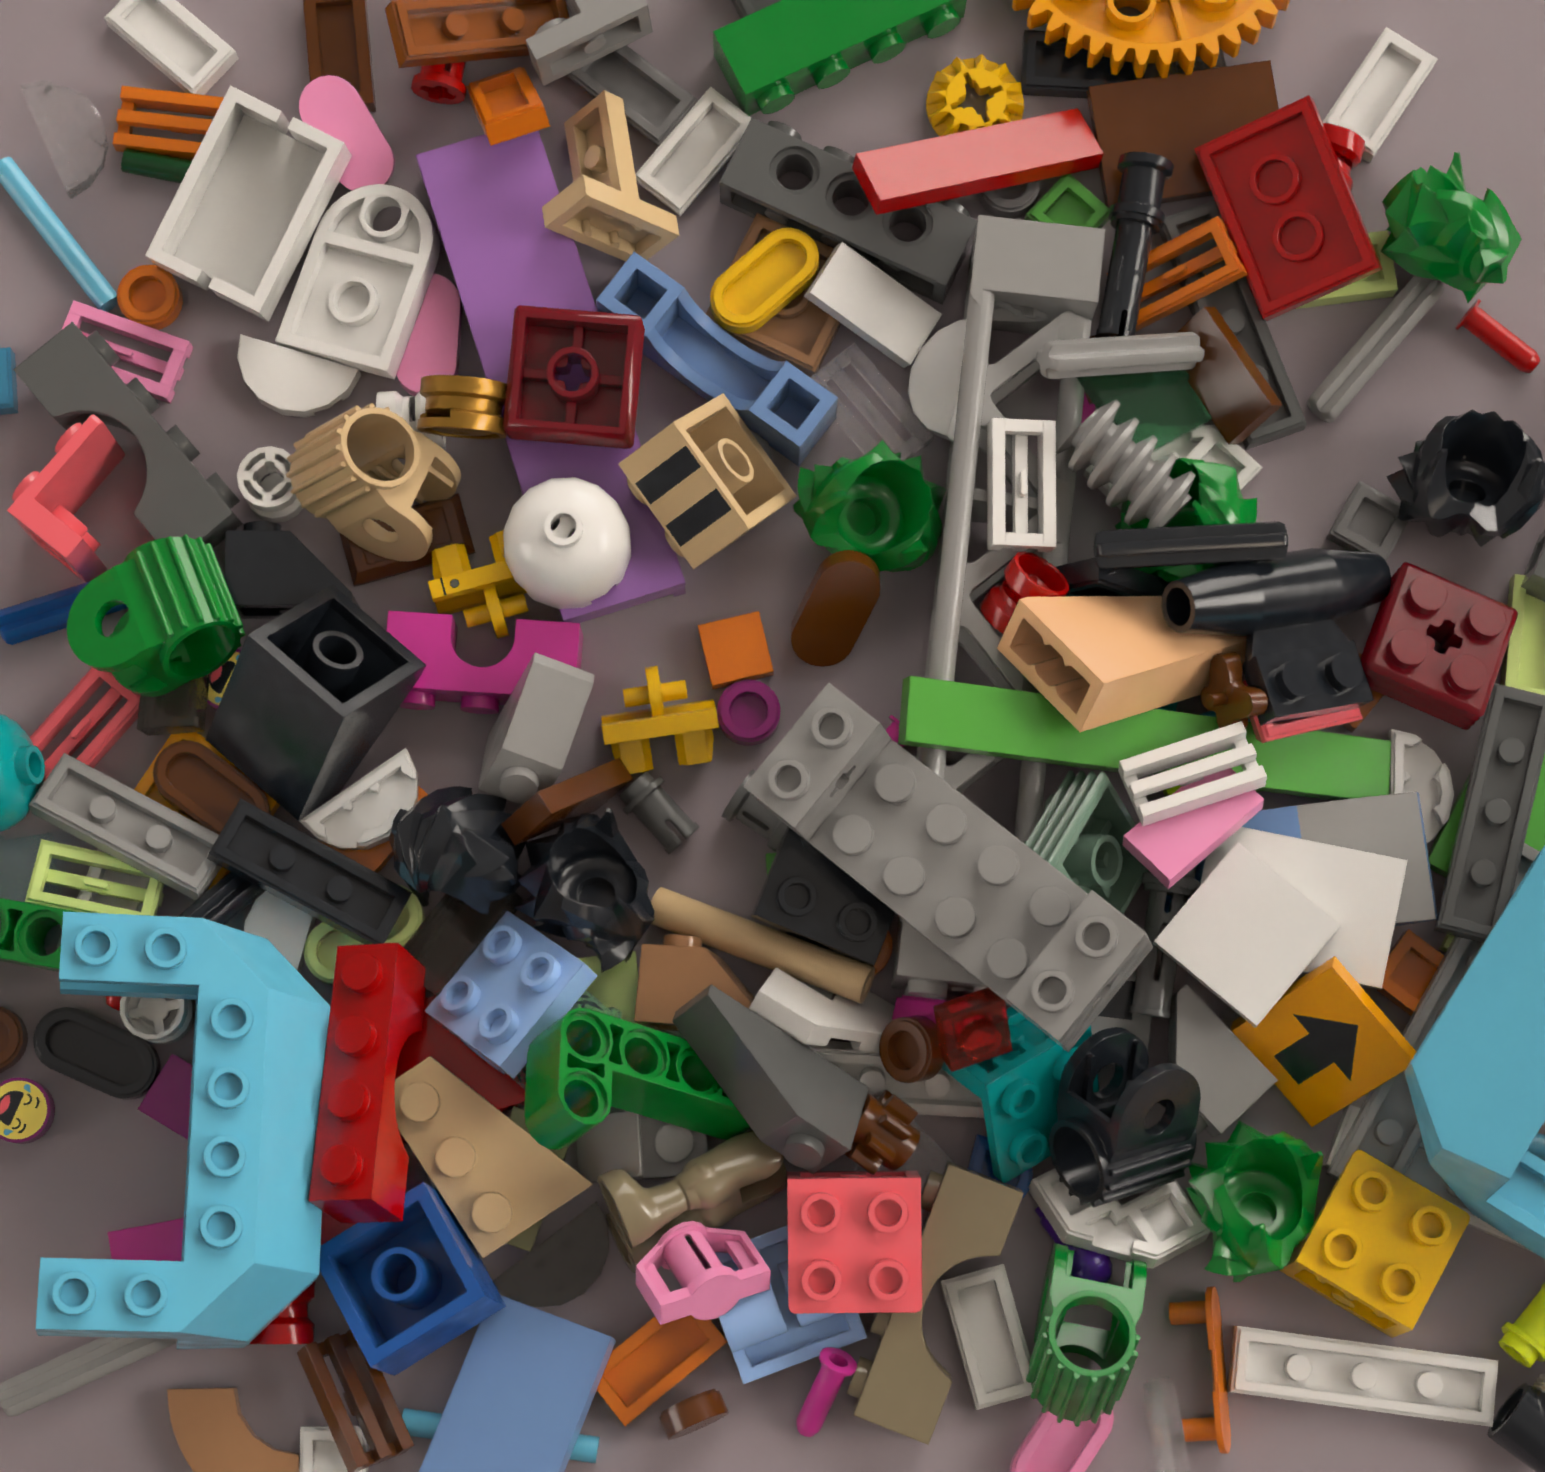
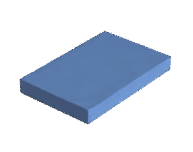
(520, 1394)

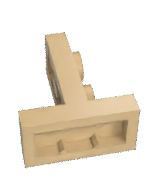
(604, 199)

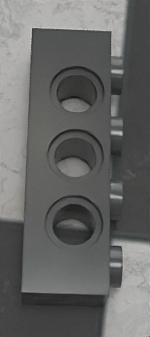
(774, 148)

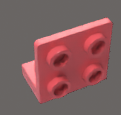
(49, 499)
(854, 1242)

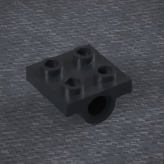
(821, 903)

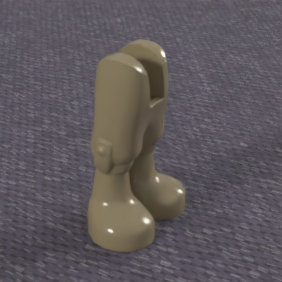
(706, 1191)

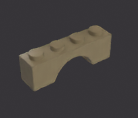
(904, 1381)

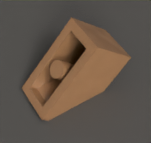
(675, 975)

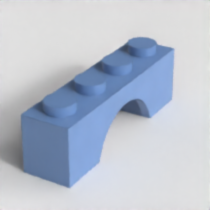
(684, 341)

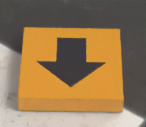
(1326, 1042)

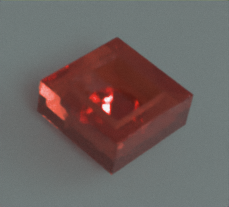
(972, 1028)

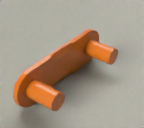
(1208, 1312)

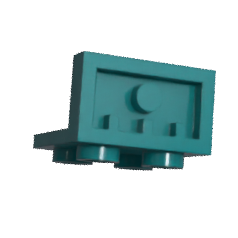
(1019, 1095)

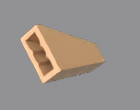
(1108, 655)

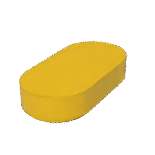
(764, 280)

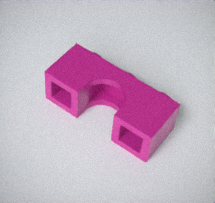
(476, 688)

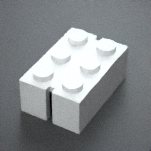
(249, 203)

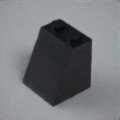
(311, 699)

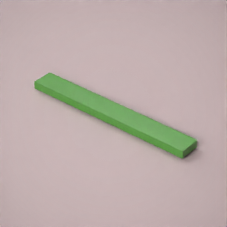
(1032, 729)

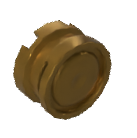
(462, 407)

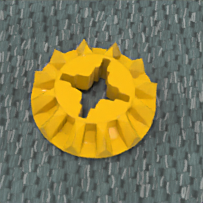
(986, 77)

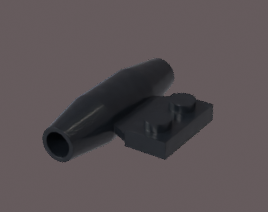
(1289, 624)

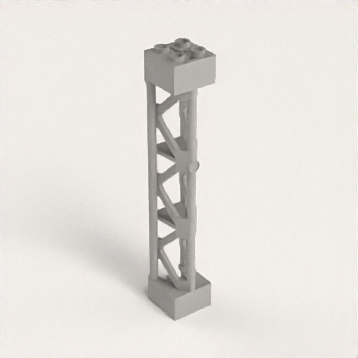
(1027, 282)

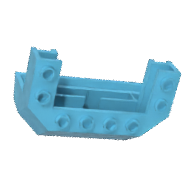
(1483, 1073)
(250, 1136)

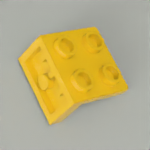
(1378, 1245)

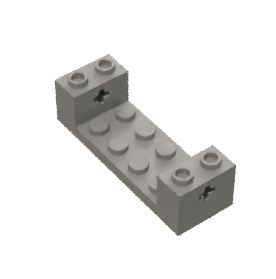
(948, 868)

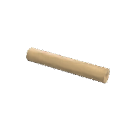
(762, 945)

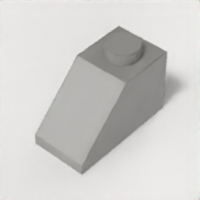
(535, 729)
(1221, 1064)

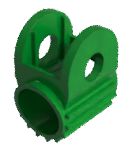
(176, 619)
(1055, 1381)

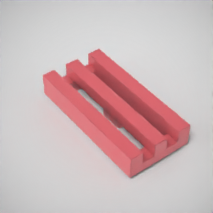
(69, 707)

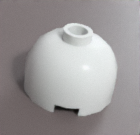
(562, 567)

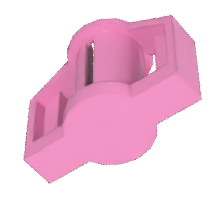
(706, 1284)

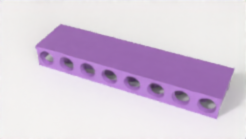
(503, 258)

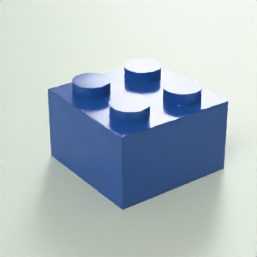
(408, 1282)

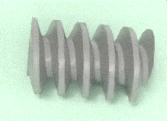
(1128, 468)

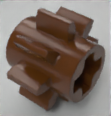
(884, 1134)

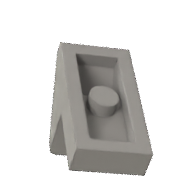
(588, 35)
(638, 1146)

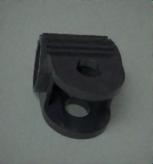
(1101, 1134)

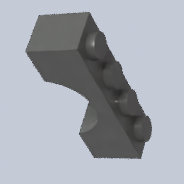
(76, 379)

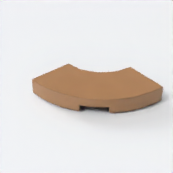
(217, 1435)

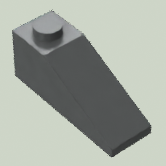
(774, 1081)

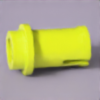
(1526, 1336)

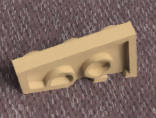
(480, 1158)

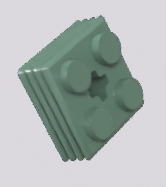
(1084, 838)

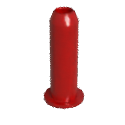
(1499, 338)

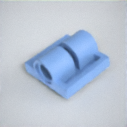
(510, 993)
(765, 1332)

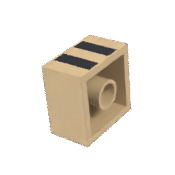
(706, 480)

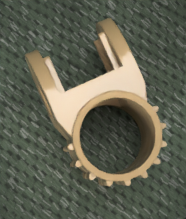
(354, 475)

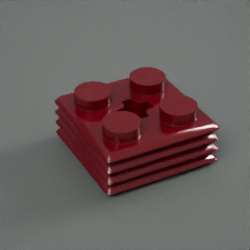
(547, 346)
(1401, 644)

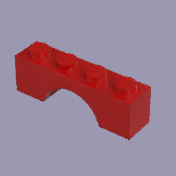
(358, 1145)

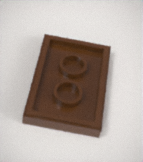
(1174, 118)

